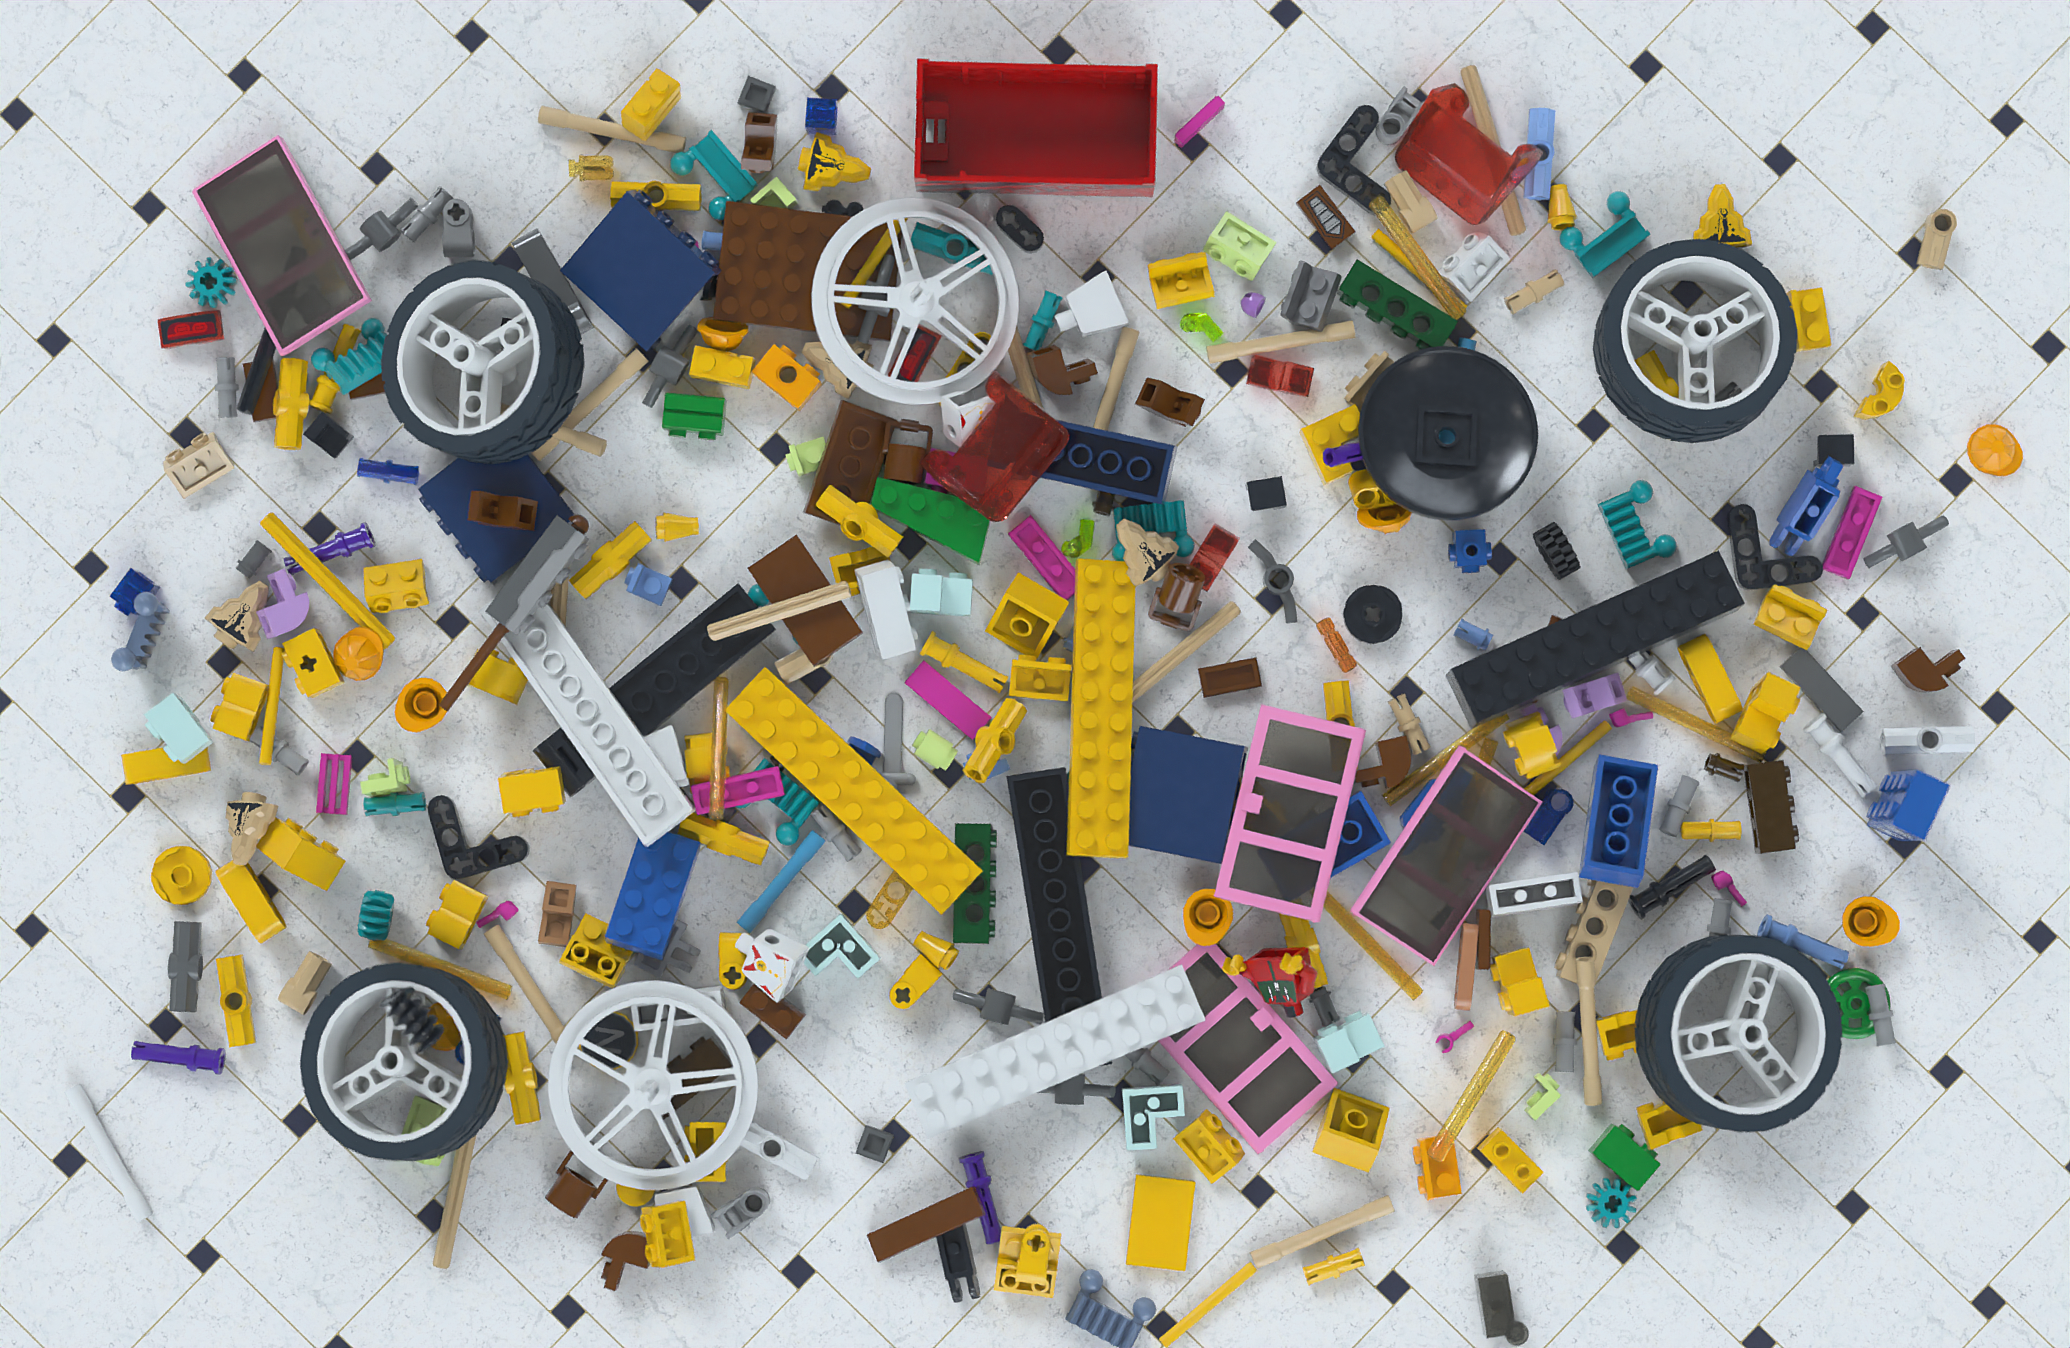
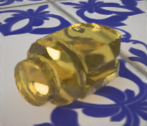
(592, 168)

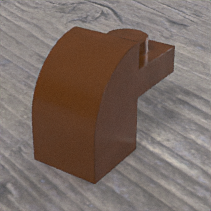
(759, 142)
(1052, 373)
(1169, 402)
(502, 511)
(1922, 675)
(1394, 763)
(623, 1249)

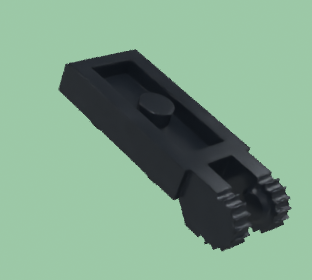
(958, 1262)

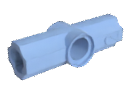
(1540, 134)

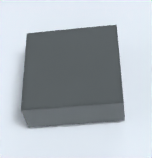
(756, 95)
(874, 1143)

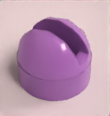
(1252, 304)

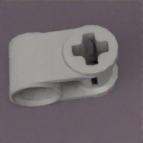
(1401, 114)
(458, 236)
(737, 1214)

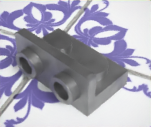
(1310, 296)

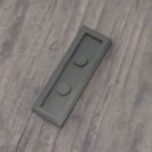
(1821, 689)

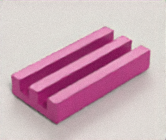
(1199, 121)
(333, 785)

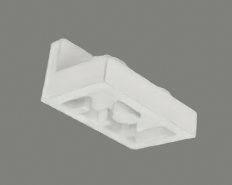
(1474, 264)

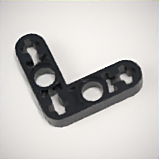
(1344, 157)
(1763, 568)
(461, 849)

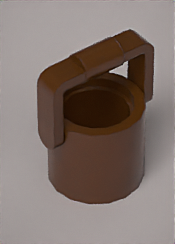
(904, 460)
(1180, 594)
(572, 1190)

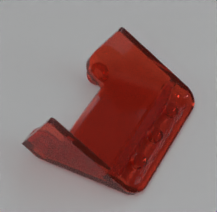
(1459, 160)
(1001, 454)

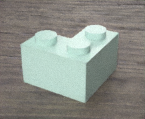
(941, 595)
(178, 728)
(841, 941)
(1348, 1042)
(1141, 1108)

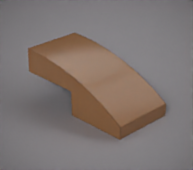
(557, 914)

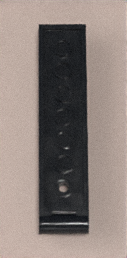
(665, 681)

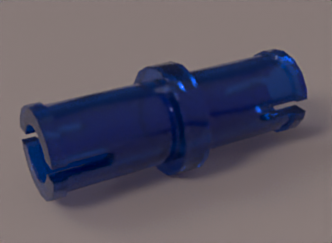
(388, 471)

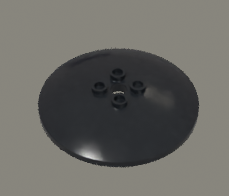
(1456, 393)

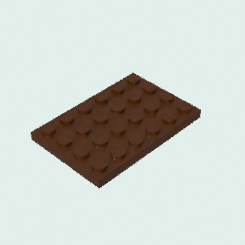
(771, 267)

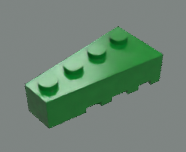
(934, 516)

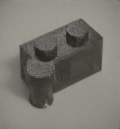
(1497, 1308)

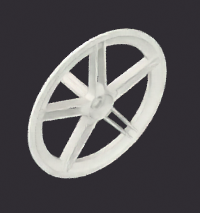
(915, 301)
(653, 1084)

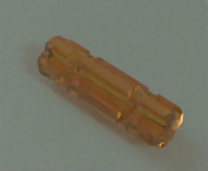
(1336, 644)

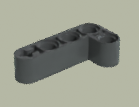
(544, 268)

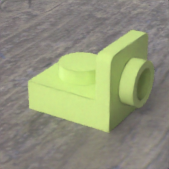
(806, 456)
(1540, 1102)

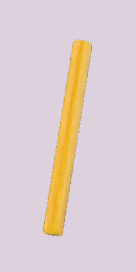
(324, 577)

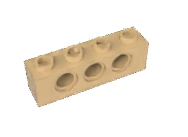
(1600, 942)

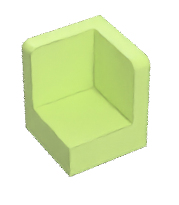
(774, 195)

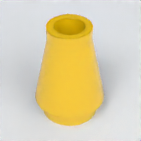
(1561, 210)
(675, 526)
(937, 950)

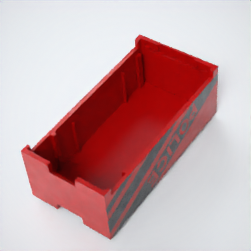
(1037, 128)

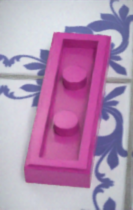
(1851, 532)
(1045, 557)
(947, 699)
(742, 789)

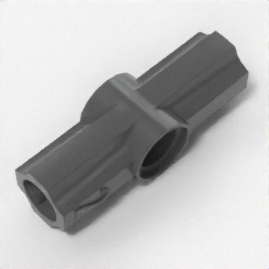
(185, 966)

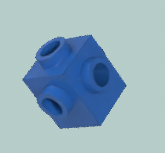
(1477, 542)

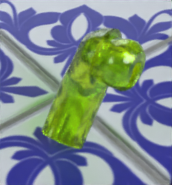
(1201, 323)
(1080, 543)

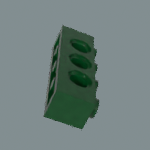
(1388, 291)
(963, 929)

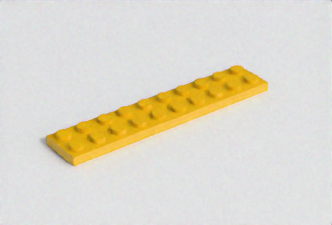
(1101, 710)
(853, 790)

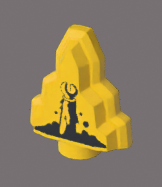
(828, 165)
(1722, 221)

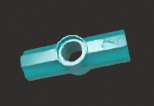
(935, 241)

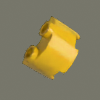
(1889, 392)
(844, 565)
(500, 678)
(1533, 745)
(699, 758)
(1617, 1033)
(1663, 1124)
(701, 1137)

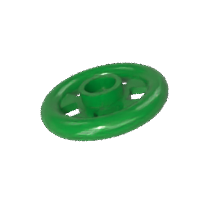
(1854, 978)

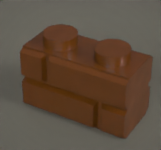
(780, 1016)

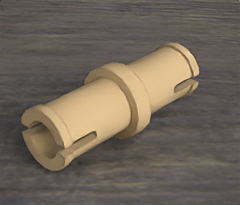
(1534, 291)
(1409, 724)

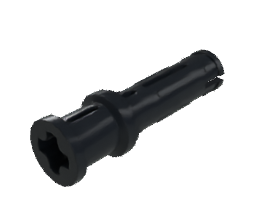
(1659, 893)

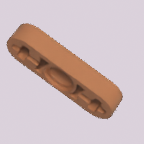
(1466, 966)

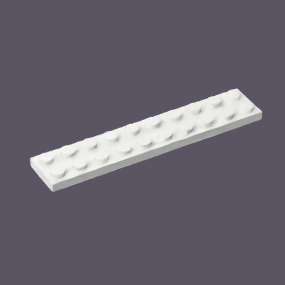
(597, 725)
(1054, 1051)

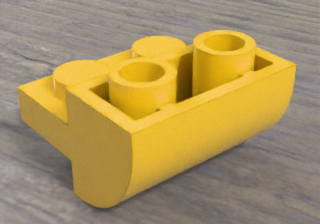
(591, 954)
(1007, 1261)

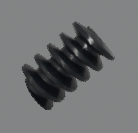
(413, 1017)

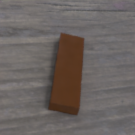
(926, 1224)

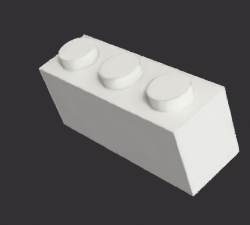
(886, 608)
(1534, 894)
(645, 1013)

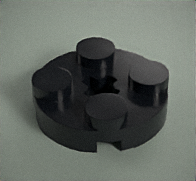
(1371, 631)

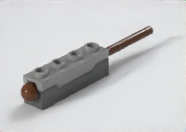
(528, 590)

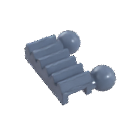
(140, 638)
(1103, 1320)

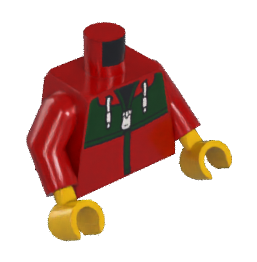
(1279, 974)

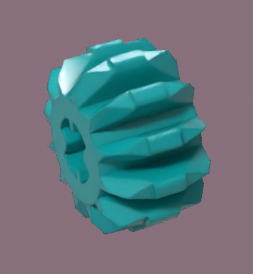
(203, 274)
(376, 915)
(1602, 1197)

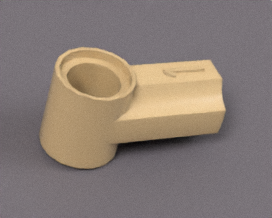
(1414, 209)
(1936, 242)
(796, 666)
(301, 989)

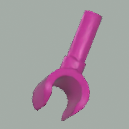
(1620, 718)
(1721, 880)
(505, 909)
(1454, 1035)

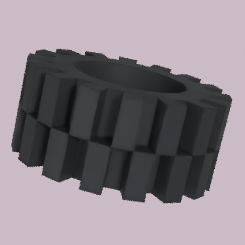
(1556, 550)

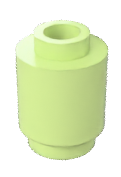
(934, 749)

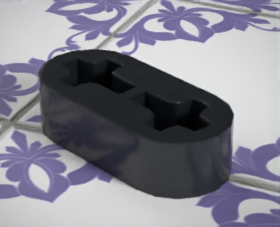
(1024, 224)

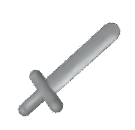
(893, 743)

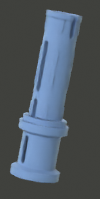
(1801, 942)

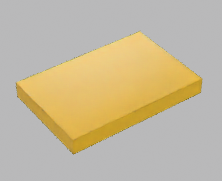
(1160, 1222)

